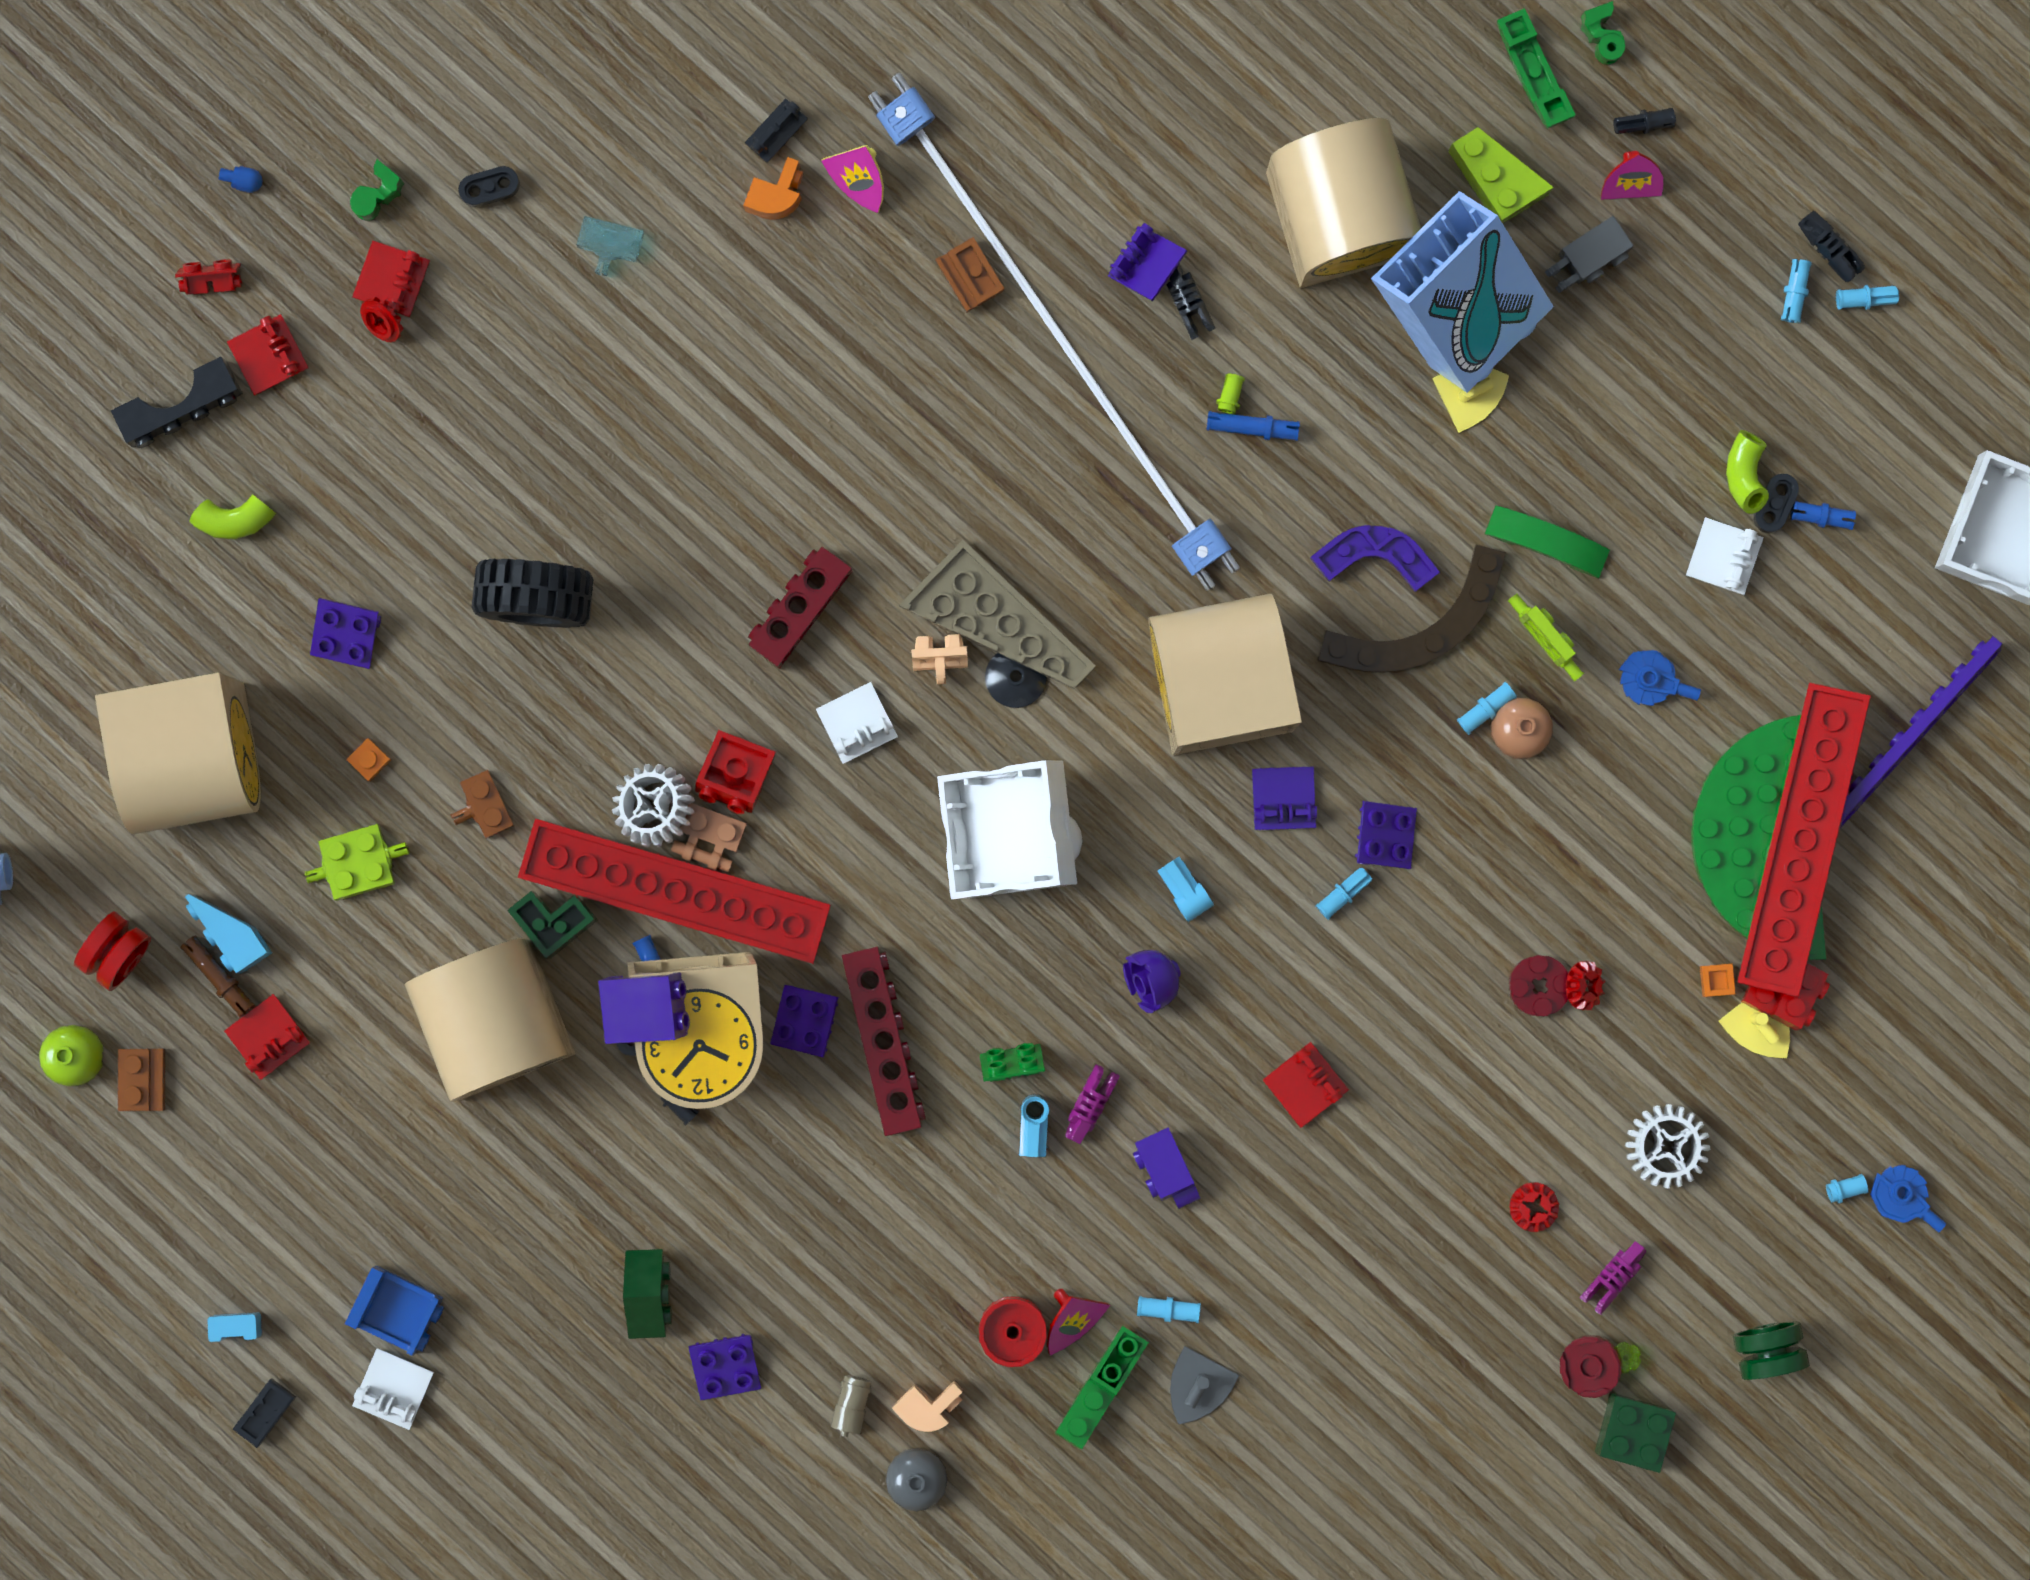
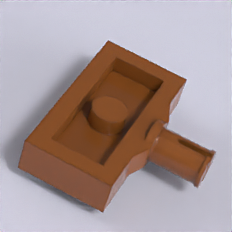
(483, 805)

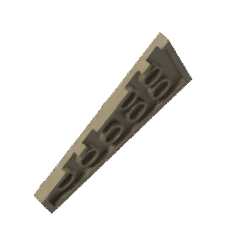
(983, 607)

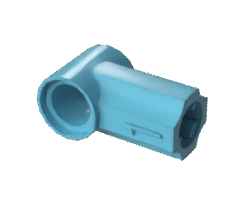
(1187, 893)
(1033, 1130)

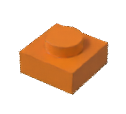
(368, 759)
(1717, 980)

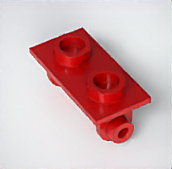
(220, 273)

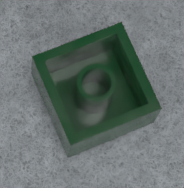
(1635, 1432)

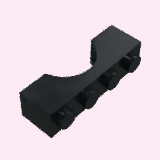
(212, 387)

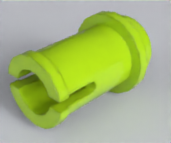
(1230, 394)

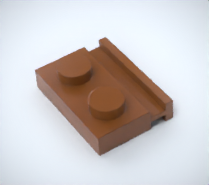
(970, 275)
(141, 1079)

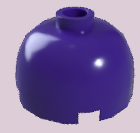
(1153, 978)

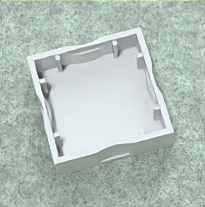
(1992, 529)
(1007, 830)

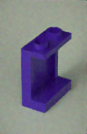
(643, 1008)

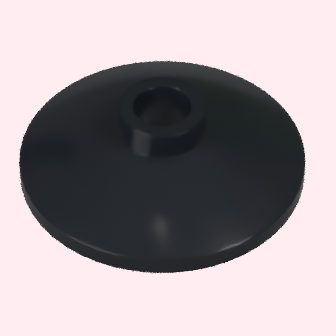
(1013, 693)

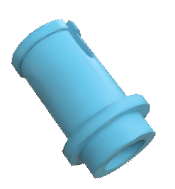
(1846, 1188)

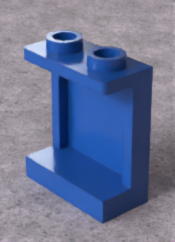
(395, 1310)

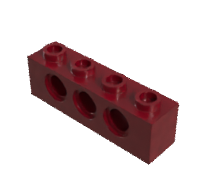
(835, 575)

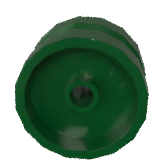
(1771, 1354)

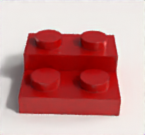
(734, 772)
(1788, 1009)

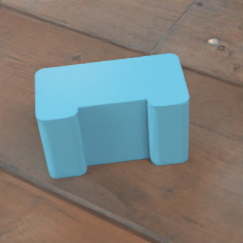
(234, 1325)

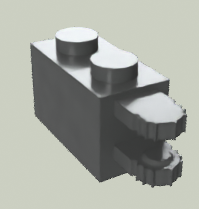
(1592, 253)

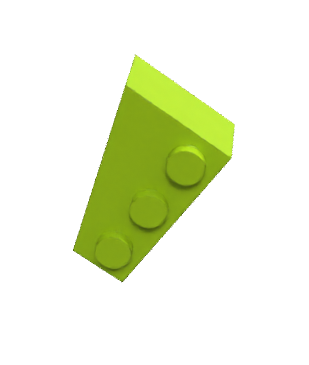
(1497, 175)

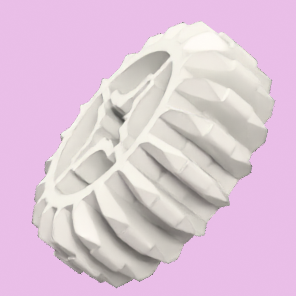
(633, 820)
(1658, 1133)

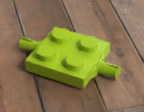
(1540, 627)
(356, 862)

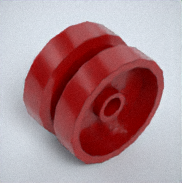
(112, 951)
(1018, 1313)

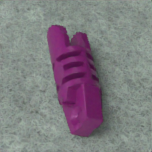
(1090, 1104)
(1615, 1276)

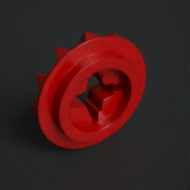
(372, 311)
(1577, 984)
(1520, 1212)

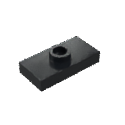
(264, 1413)

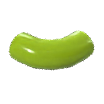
(1742, 472)
(231, 522)

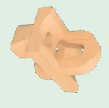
(929, 658)

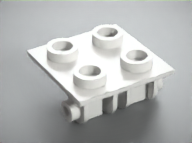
(1724, 556)
(856, 722)
(392, 1389)

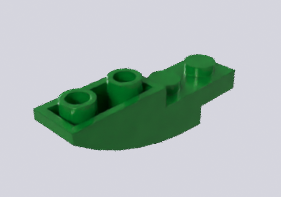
(1101, 1387)

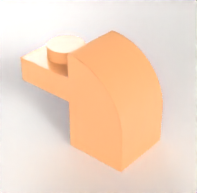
(925, 1414)

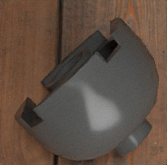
(916, 1479)

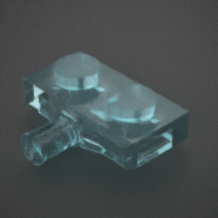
(609, 242)

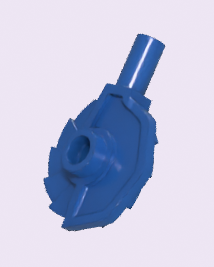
(1651, 677)
(1902, 1196)

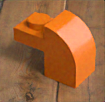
(774, 200)

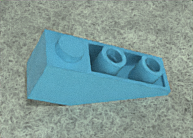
(236, 939)

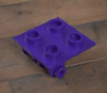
(1146, 262)
(344, 633)
(1284, 798)
(1386, 835)
(804, 1020)
(725, 1367)

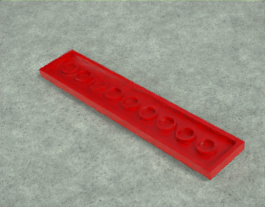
(1804, 839)
(674, 891)

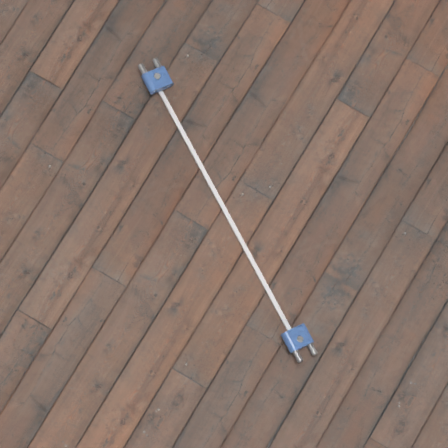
(908, 117)

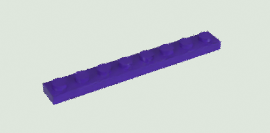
(1921, 724)

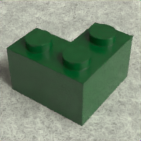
(551, 930)
(646, 1293)

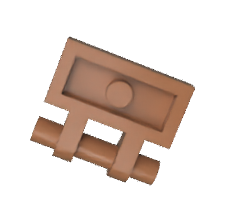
(712, 828)

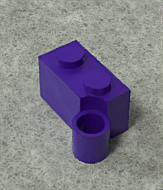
(1166, 1169)

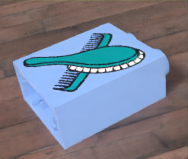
(1463, 291)

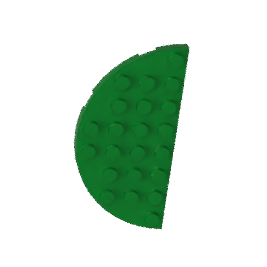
(1737, 823)

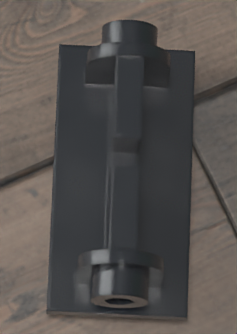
(776, 130)

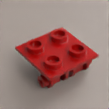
(391, 277)
(267, 354)
(267, 1037)
(1305, 1084)

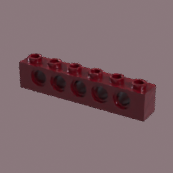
(892, 1119)

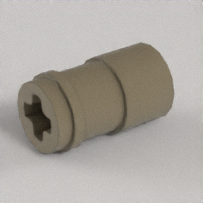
(851, 1405)

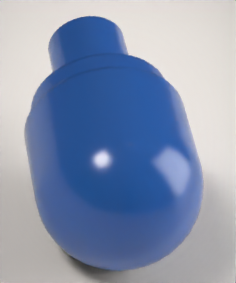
(242, 178)

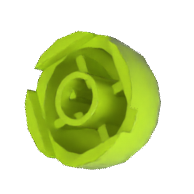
(71, 1055)

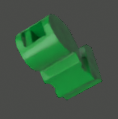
(1609, 42)
(366, 200)

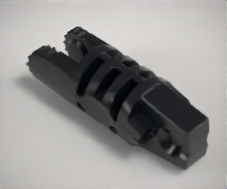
(1831, 246)
(1188, 301)

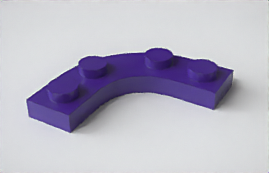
(1376, 542)

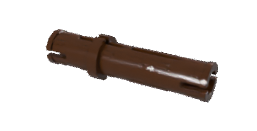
(219, 978)

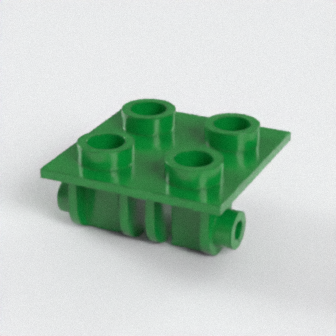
(1018, 1061)

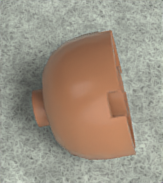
(1522, 728)

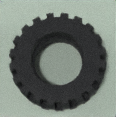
(532, 593)

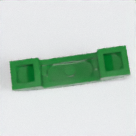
(1533, 69)
(1547, 540)

